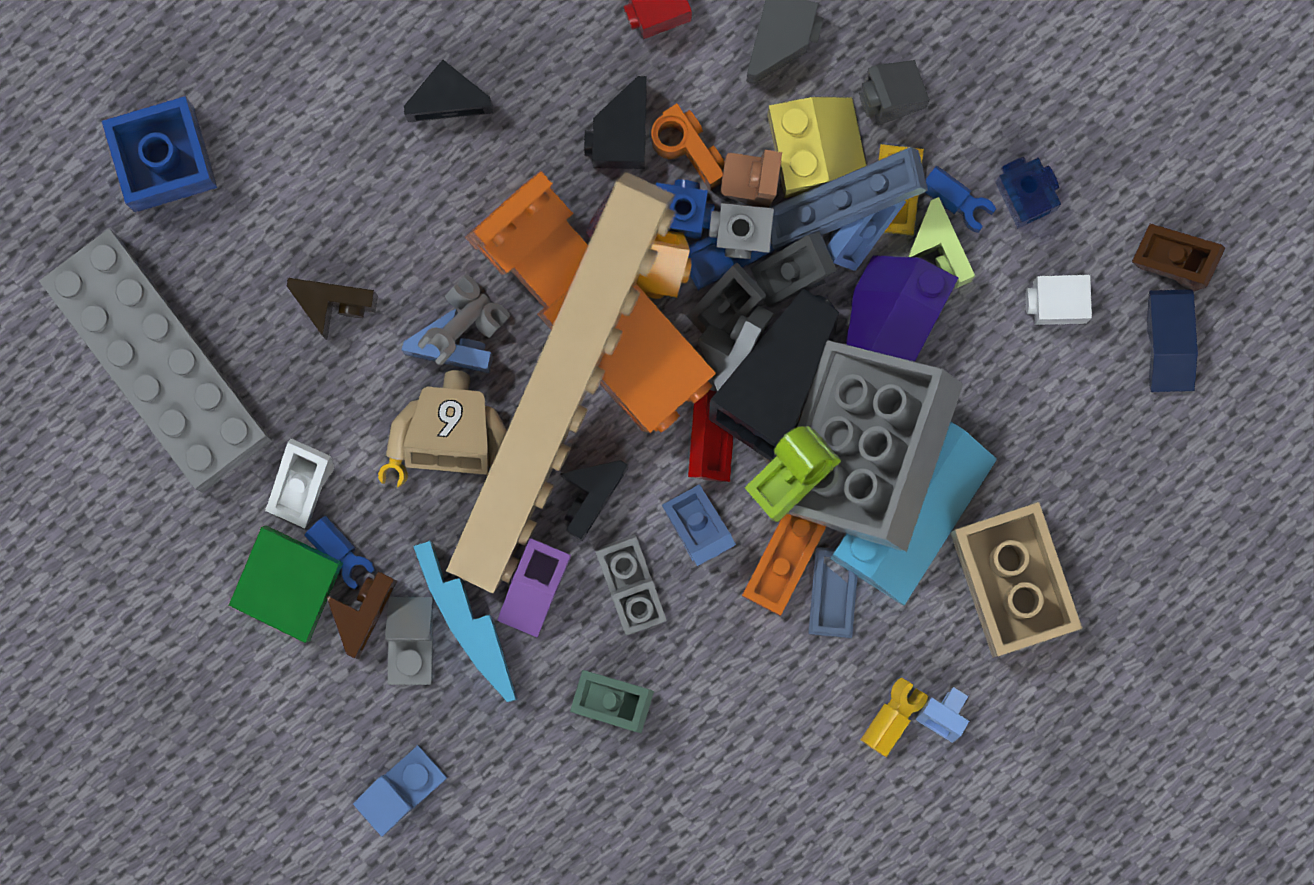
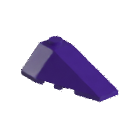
(897, 305)

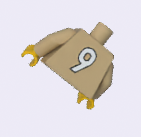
(445, 431)

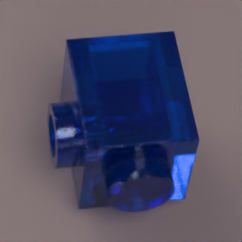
(1028, 190)

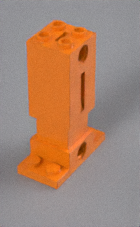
(652, 363)

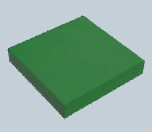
(285, 583)

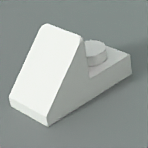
(299, 483)

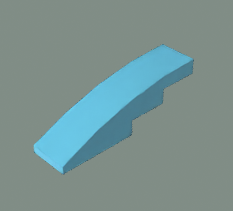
(475, 636)

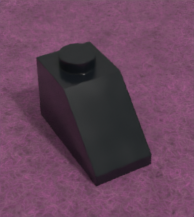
(620, 130)

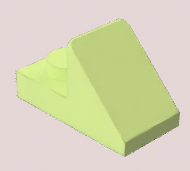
(938, 234)

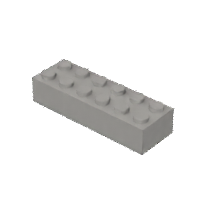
(155, 360)

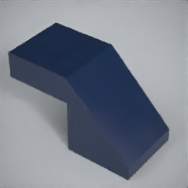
(1172, 340)

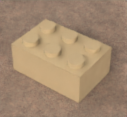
(1016, 580)

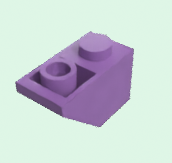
(534, 587)

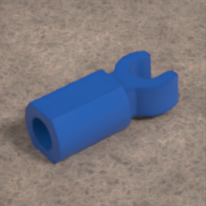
(957, 197)
(333, 542)

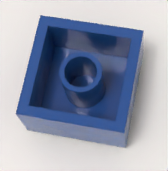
(159, 154)

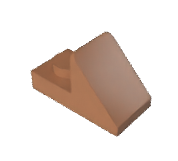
(751, 178)

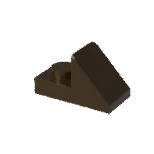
(319, 299)

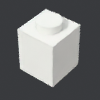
(1060, 299)

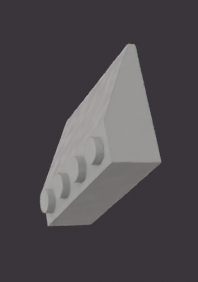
(887, 429)

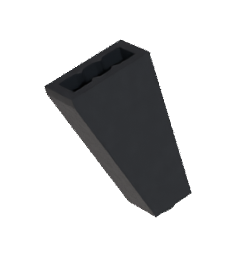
(773, 381)

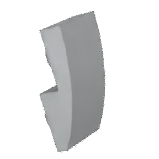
(630, 584)

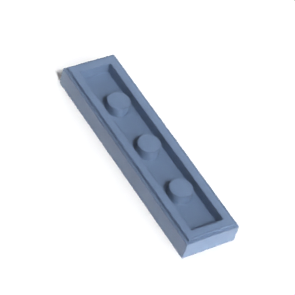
(849, 198)

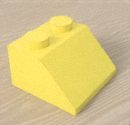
(816, 141)

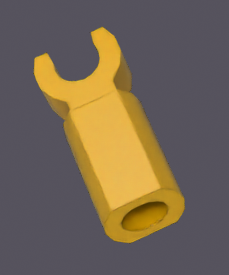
(893, 717)

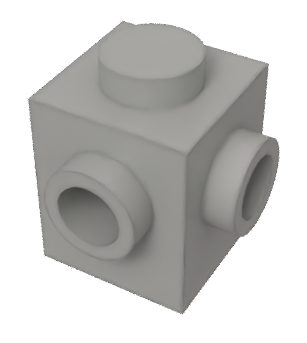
(742, 229)

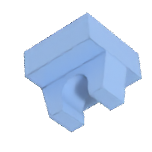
(945, 716)

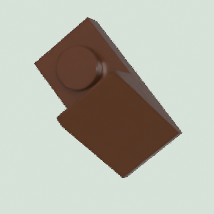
(1178, 256)
(357, 626)

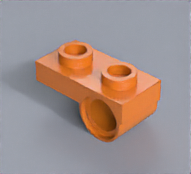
(705, 161)

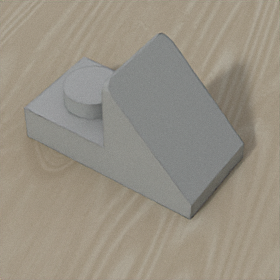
(410, 640)

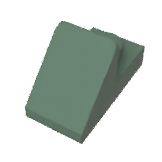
(612, 701)

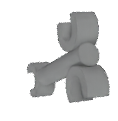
(475, 308)

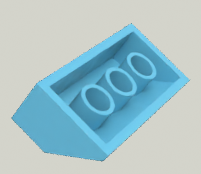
(954, 482)

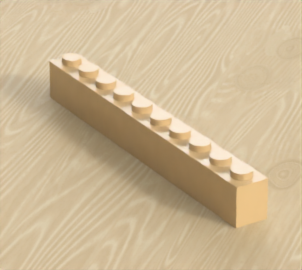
(560, 382)

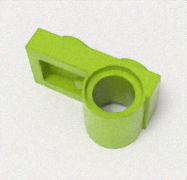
(798, 467)

